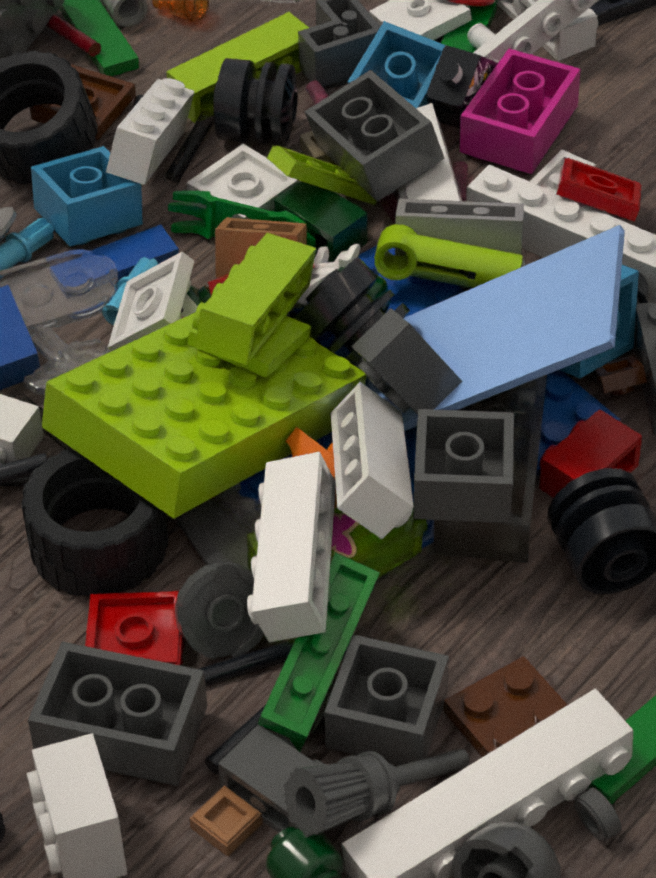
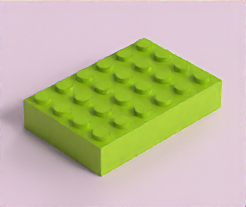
(189, 422)

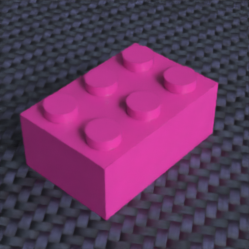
(519, 111)

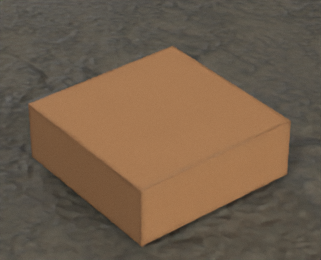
(226, 821)

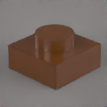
(620, 375)

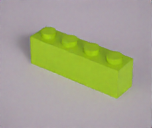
(270, 42)
(253, 298)

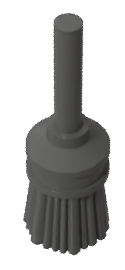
(357, 787)

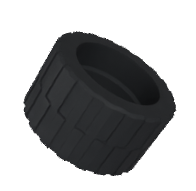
(35, 80)
(91, 560)

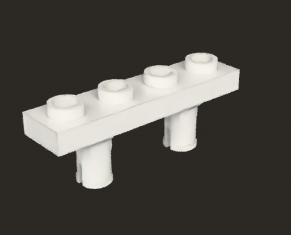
(529, 29)

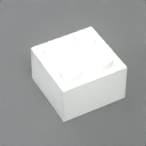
(76, 810)

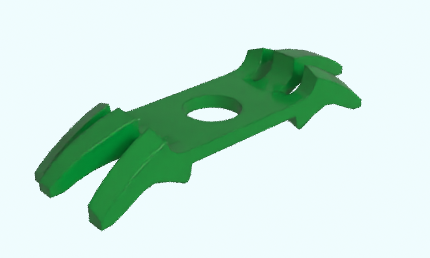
(214, 210)

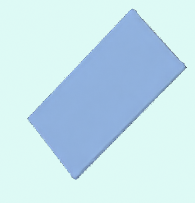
(525, 321)

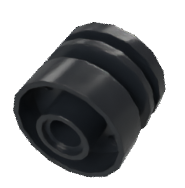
(248, 102)
(345, 307)
(605, 530)

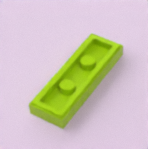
(317, 173)

